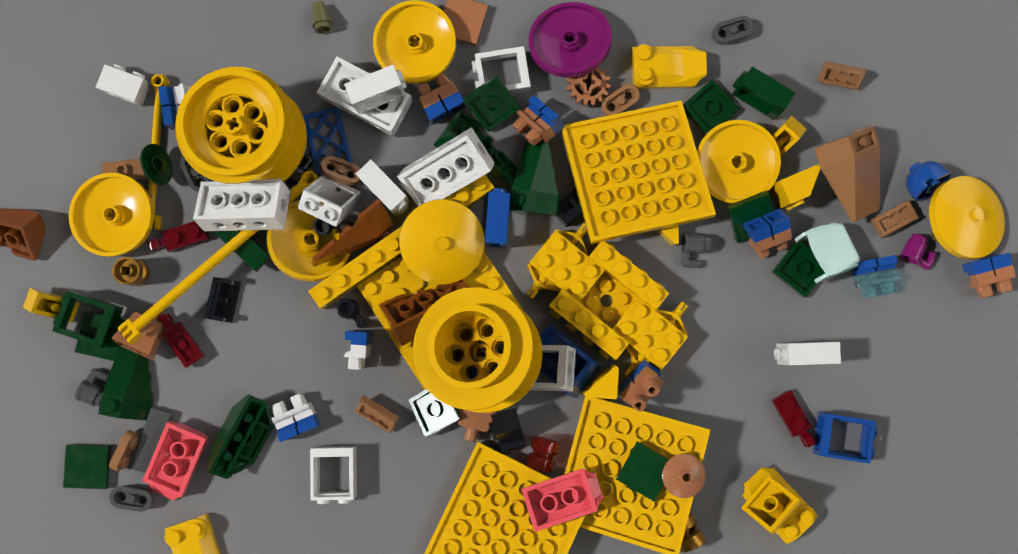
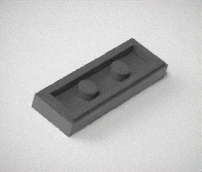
(150, 437)

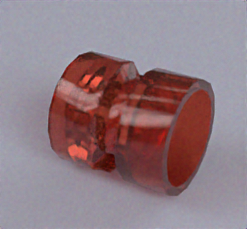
(542, 454)

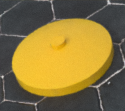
(415, 40)
(739, 160)
(111, 215)
(966, 217)
(441, 241)
(297, 244)

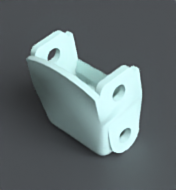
(831, 249)

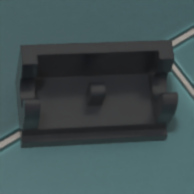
(569, 208)
(222, 300)

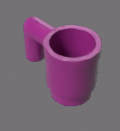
(914, 251)

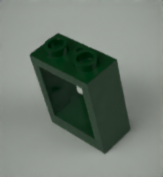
(762, 92)
(107, 325)

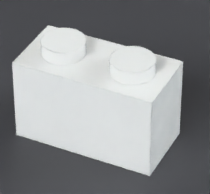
(123, 85)

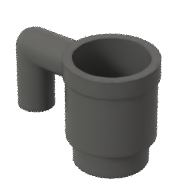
(693, 244)
(88, 391)

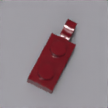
(179, 237)
(181, 341)
(793, 417)

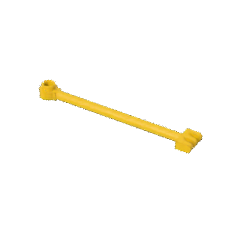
(156, 136)

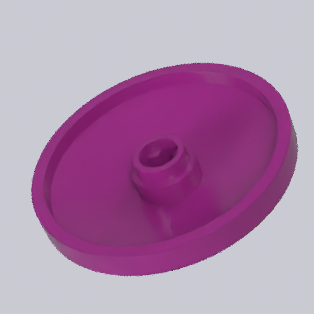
(570, 39)

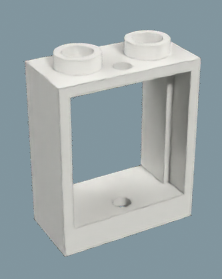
(524, 85)
(376, 89)
(383, 188)
(336, 203)
(807, 353)
(566, 369)
(332, 451)

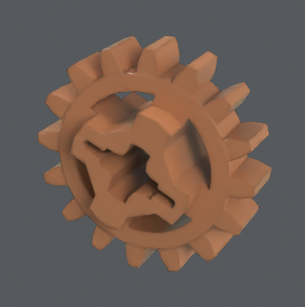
(596, 85)

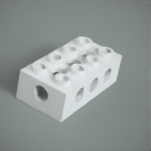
(332, 92)
(446, 156)
(242, 205)

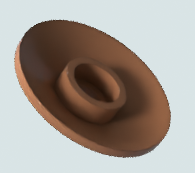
(673, 475)

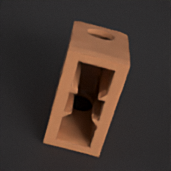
(148, 344)
(474, 423)

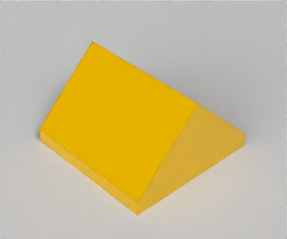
(604, 385)
(770, 505)

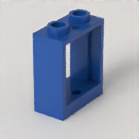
(497, 218)
(823, 437)

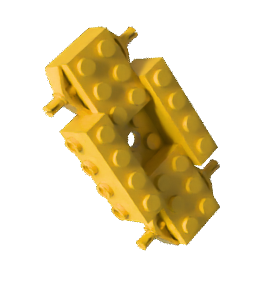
(633, 315)

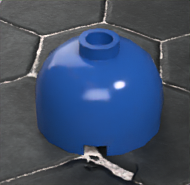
(925, 178)

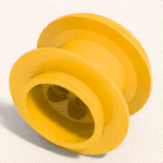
(228, 100)
(442, 337)

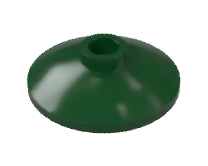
(156, 164)

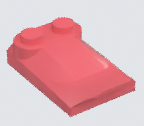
(175, 460)
(562, 498)

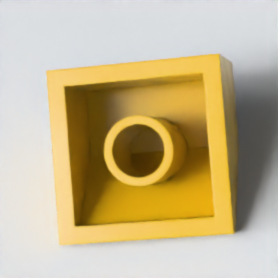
(793, 189)

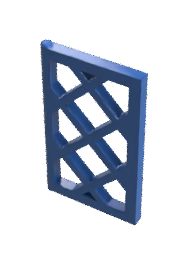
(312, 133)

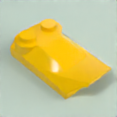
(667, 66)
(801, 517)
(192, 536)

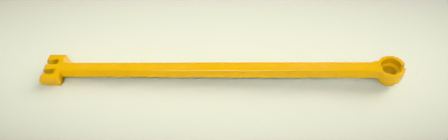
(131, 330)

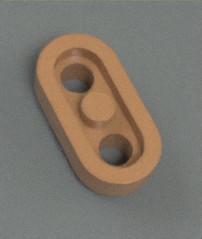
(619, 101)
(340, 170)
(121, 456)

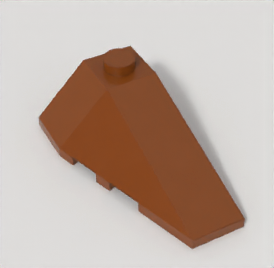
(369, 228)
(22, 232)
(406, 312)

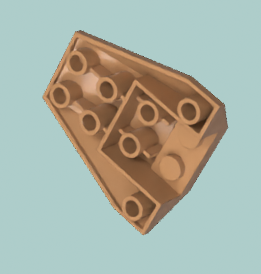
(853, 171)

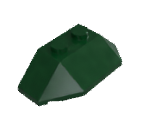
(240, 437)

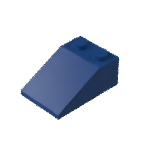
(585, 365)

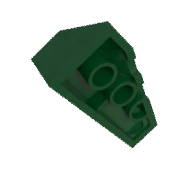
(502, 168)
(535, 183)
(128, 387)

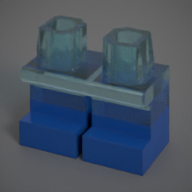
(874, 272)

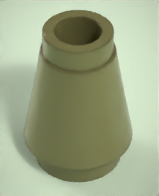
(321, 19)

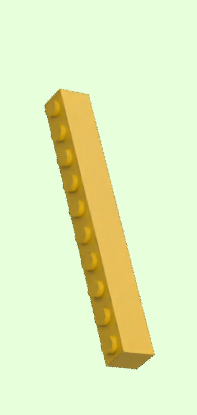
(384, 252)

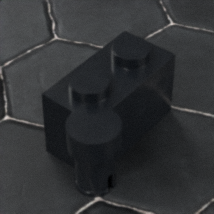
(507, 430)

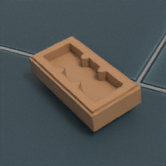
(841, 75)
(130, 168)
(894, 218)
(376, 414)

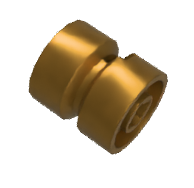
(131, 271)
(693, 536)

